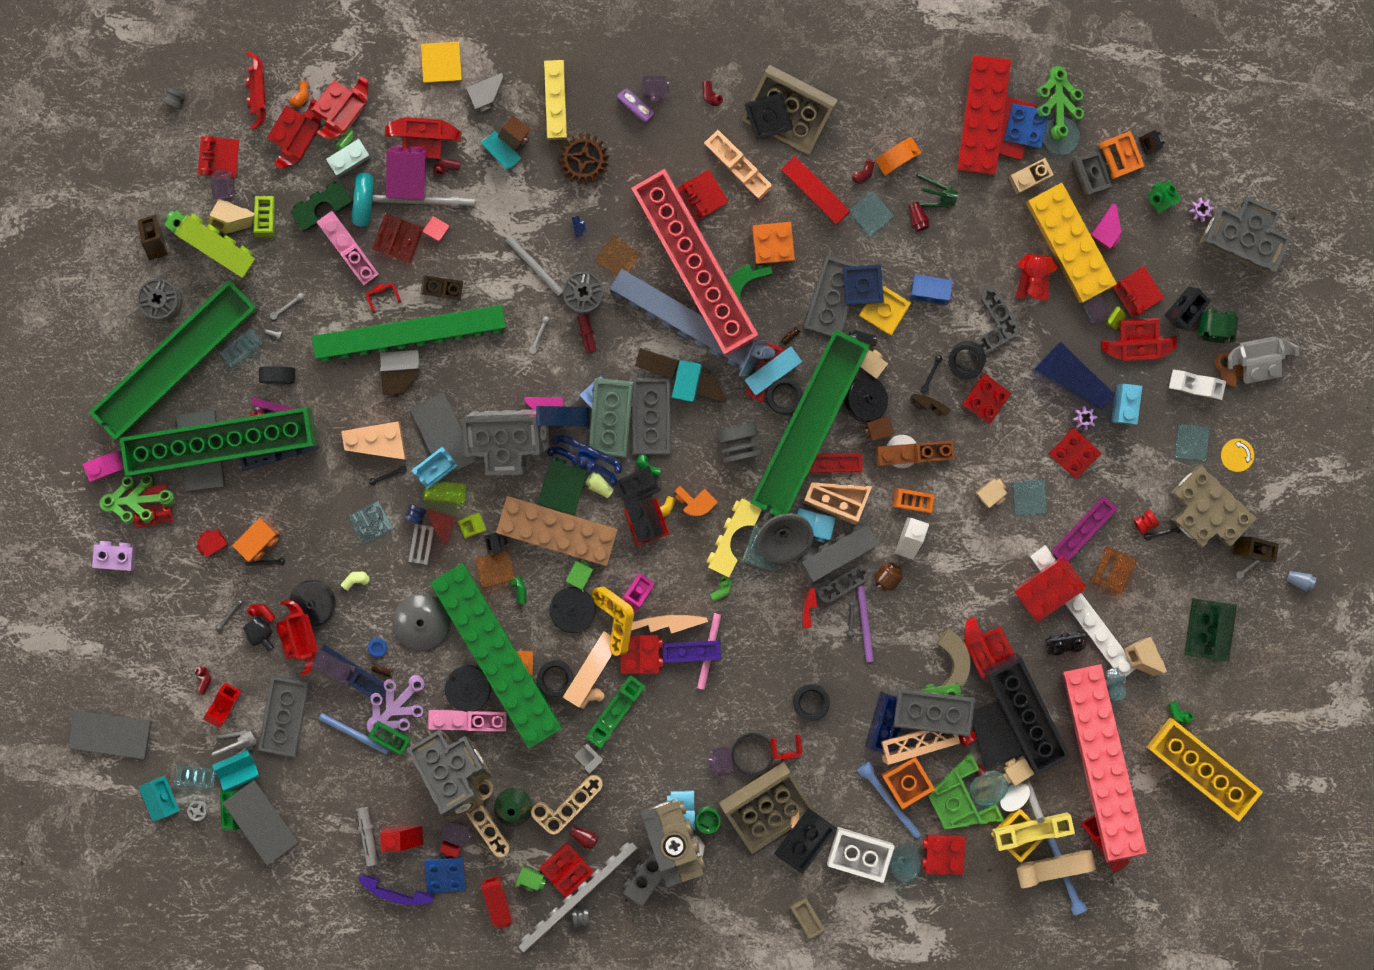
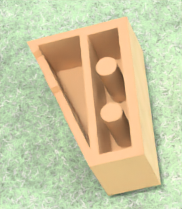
(376, 440)
(838, 500)

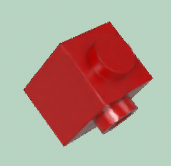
(211, 542)

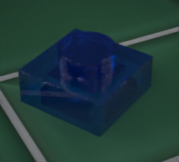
(579, 226)

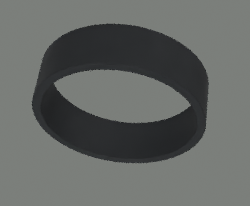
(733, 749)

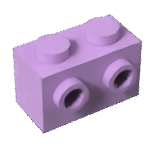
(114, 557)

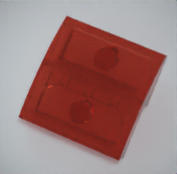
(397, 238)

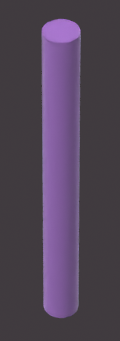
(865, 623)

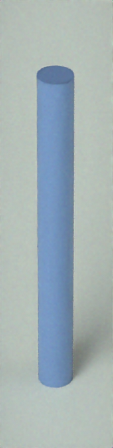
(352, 732)

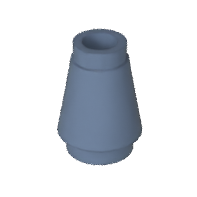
(1302, 580)

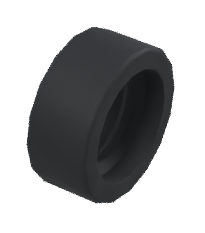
(960, 372)
(276, 375)
(784, 381)
(541, 683)
(814, 716)

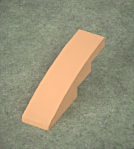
(738, 164)
(675, 622)
(589, 671)

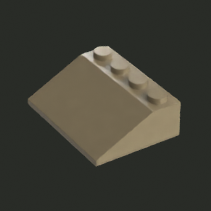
(805, 104)
(764, 807)

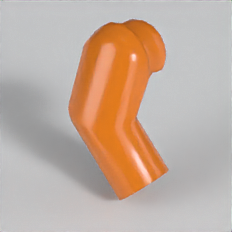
(302, 96)

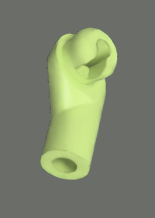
(355, 577)

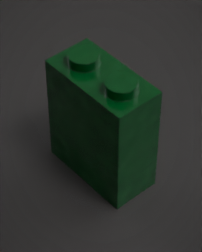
(562, 486)

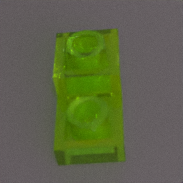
(445, 492)

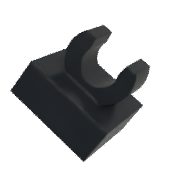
(1151, 142)
(493, 543)

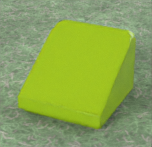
(1114, 318)
(472, 525)

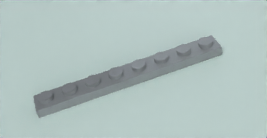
(583, 891)

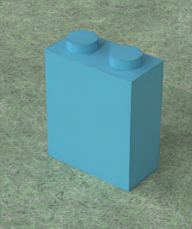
(1126, 404)

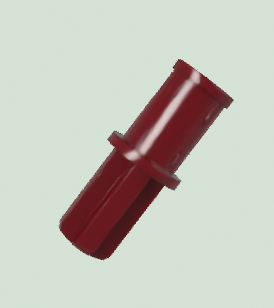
(587, 333)

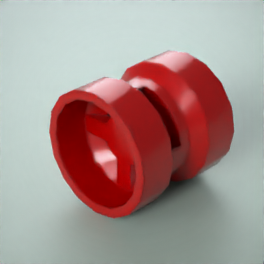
(1146, 522)

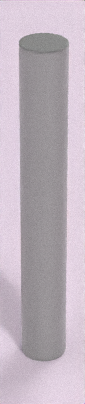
(1034, 802)

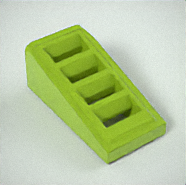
(261, 233)

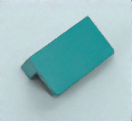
(501, 151)
(687, 381)
(236, 770)
(158, 798)

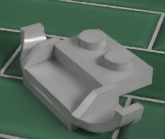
(1262, 358)

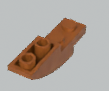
(915, 453)

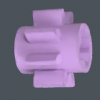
(1198, 214)
(1079, 418)

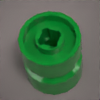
(707, 820)

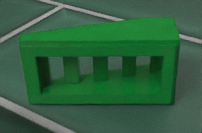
(402, 746)

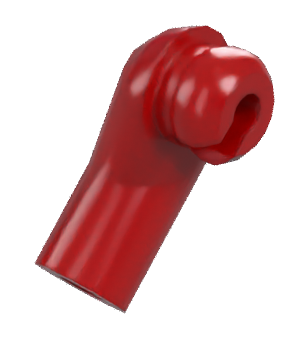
(261, 610)

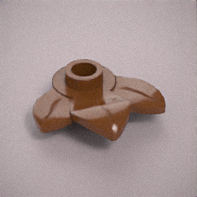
(1227, 374)

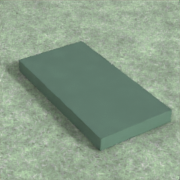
(611, 416)

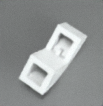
(1197, 384)

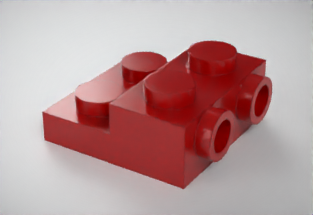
(642, 655)
(944, 854)

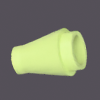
(598, 484)

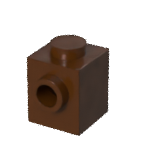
(514, 133)
(879, 428)

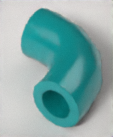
(362, 199)

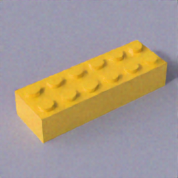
(1071, 243)
(1204, 769)

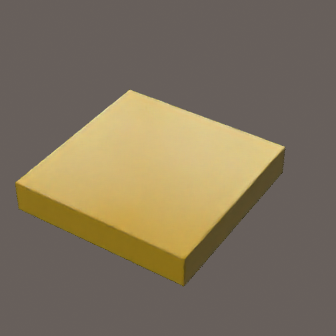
(441, 62)
(888, 314)

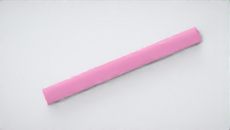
(706, 664)

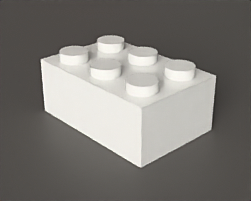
(860, 854)

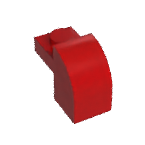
(222, 705)

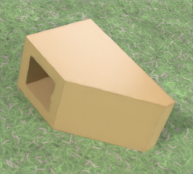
(1030, 176)
(230, 218)
(1145, 657)

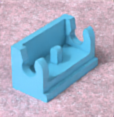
(435, 468)

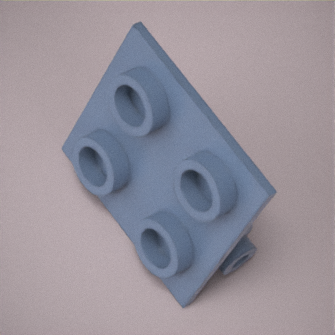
(756, 351)

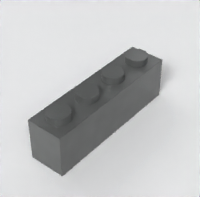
(838, 553)

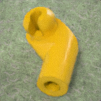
(668, 505)

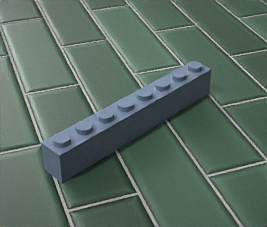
(671, 313)

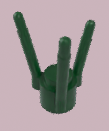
(947, 195)

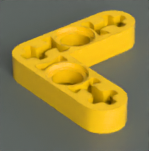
(623, 617)

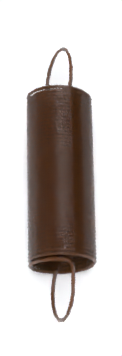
(788, 337)
(381, 670)

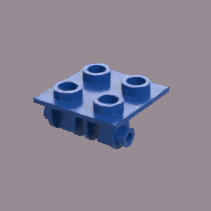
(1026, 126)
(445, 875)

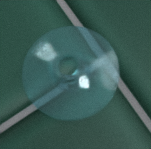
(911, 862)

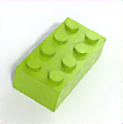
(215, 246)

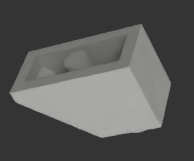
(485, 92)

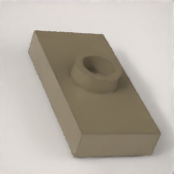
(807, 918)

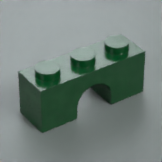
(306, 213)

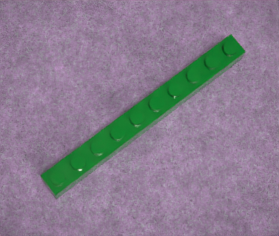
(409, 332)

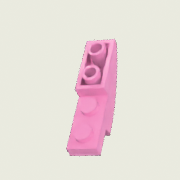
(347, 247)
(469, 721)

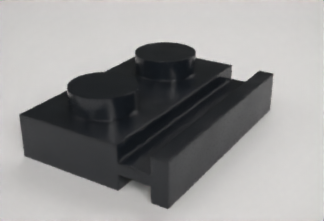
(637, 486)

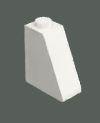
(911, 538)

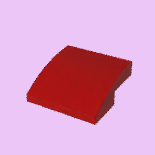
(809, 602)
(566, 869)

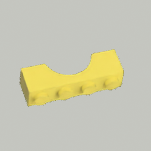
(555, 100)
(744, 515)
(1025, 832)

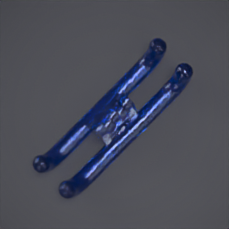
(586, 457)

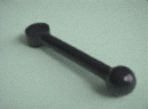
(938, 359)
(402, 469)
(1148, 536)
(281, 561)

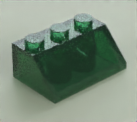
(1210, 629)

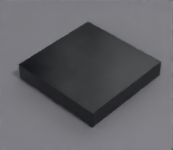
(769, 116)

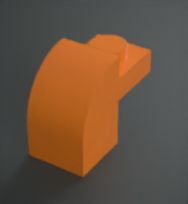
(898, 156)
(699, 505)

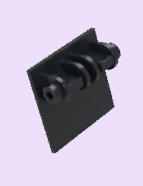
(1075, 642)

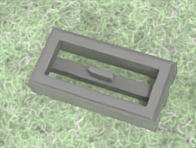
(413, 545)

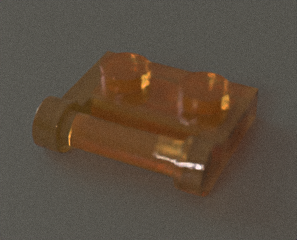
(1119, 572)

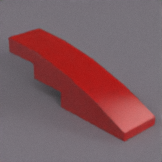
(815, 190)

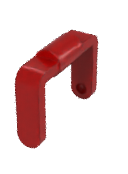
(378, 289)
(789, 755)

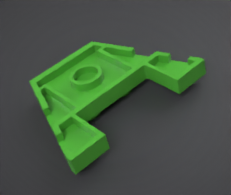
(954, 802)

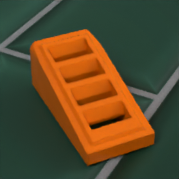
(897, 498)

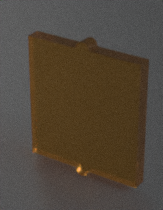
(617, 256)
(495, 569)

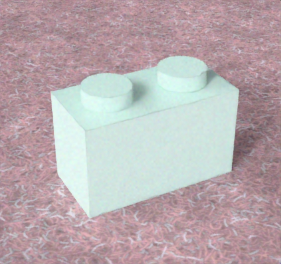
(348, 158)

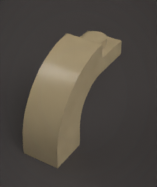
(959, 655)

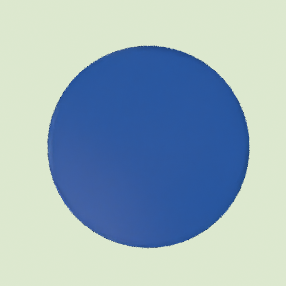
(377, 647)

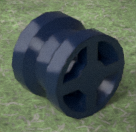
(415, 514)

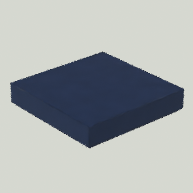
(863, 285)

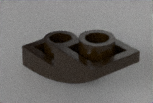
(441, 287)
(657, 363)
(924, 402)

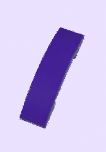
(371, 884)

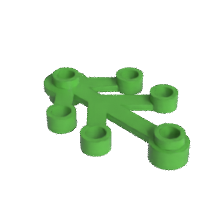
(1059, 100)
(134, 499)

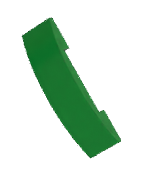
(615, 711)

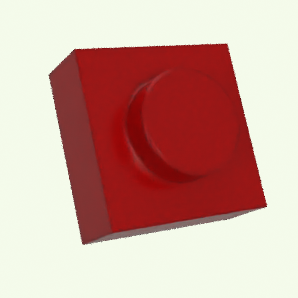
(450, 849)

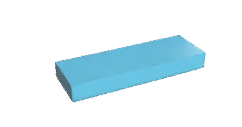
(773, 370)

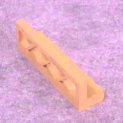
(920, 748)

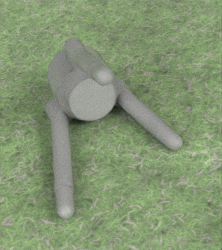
(246, 740)

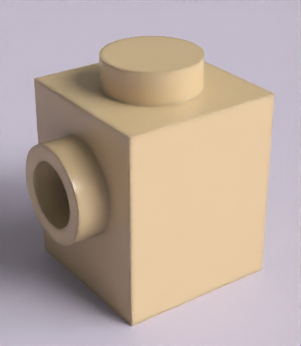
(873, 364)
(992, 493)
(1017, 770)

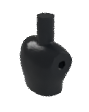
(258, 632)

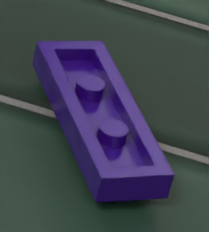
(692, 651)

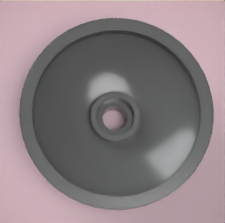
(784, 538)
(435, 622)

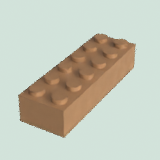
(557, 530)

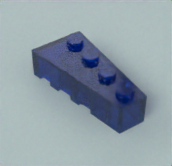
(1073, 376)

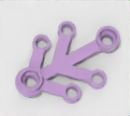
(393, 707)

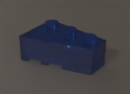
(882, 723)

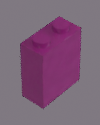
(406, 172)

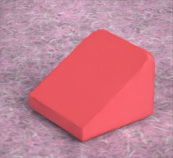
(436, 229)

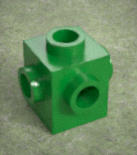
(1163, 196)

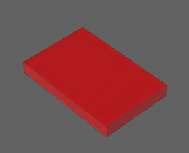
(1007, 148)

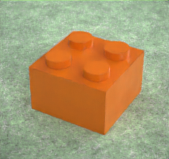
(773, 243)
(256, 540)
(908, 782)

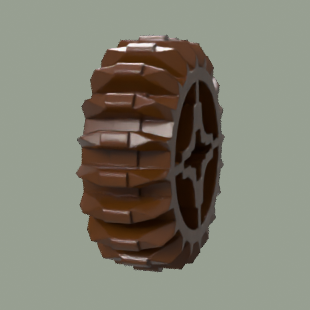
(585, 150)

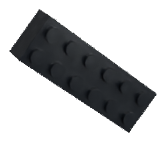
(1026, 713)

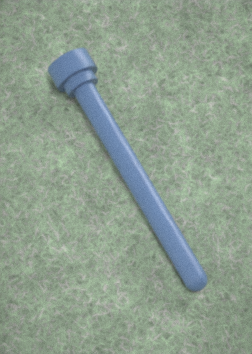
(867, 772)
(1077, 905)

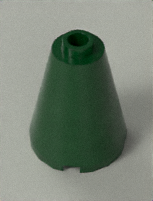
(513, 799)

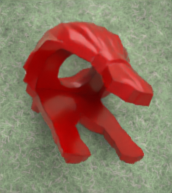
(1036, 272)

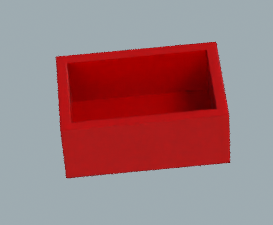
(1050, 588)

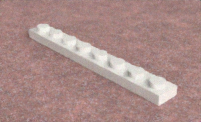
(1090, 621)

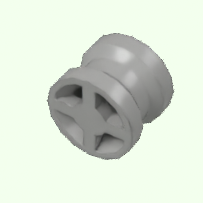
(194, 811)

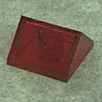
(443, 524)

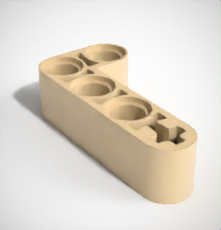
(571, 801)
(488, 821)
(1055, 867)

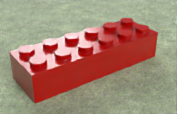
(984, 115)

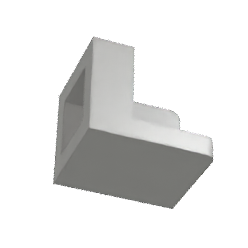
(589, 757)

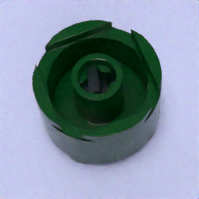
(1217, 326)

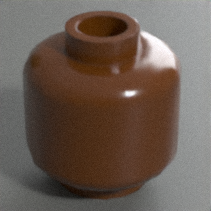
(888, 576)

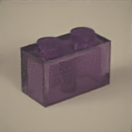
(334, 667)

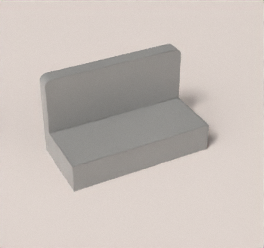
(399, 360)

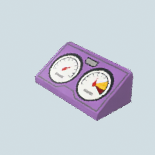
(635, 105)

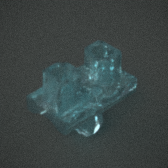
(1115, 684)

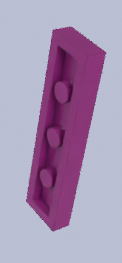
(1084, 529)

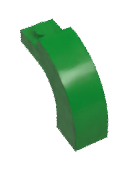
(745, 275)

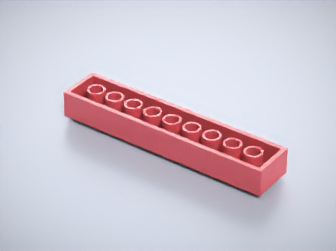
(695, 263)
(1104, 763)

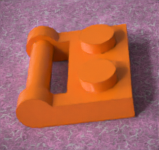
(1127, 152)

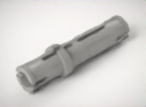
(365, 828)

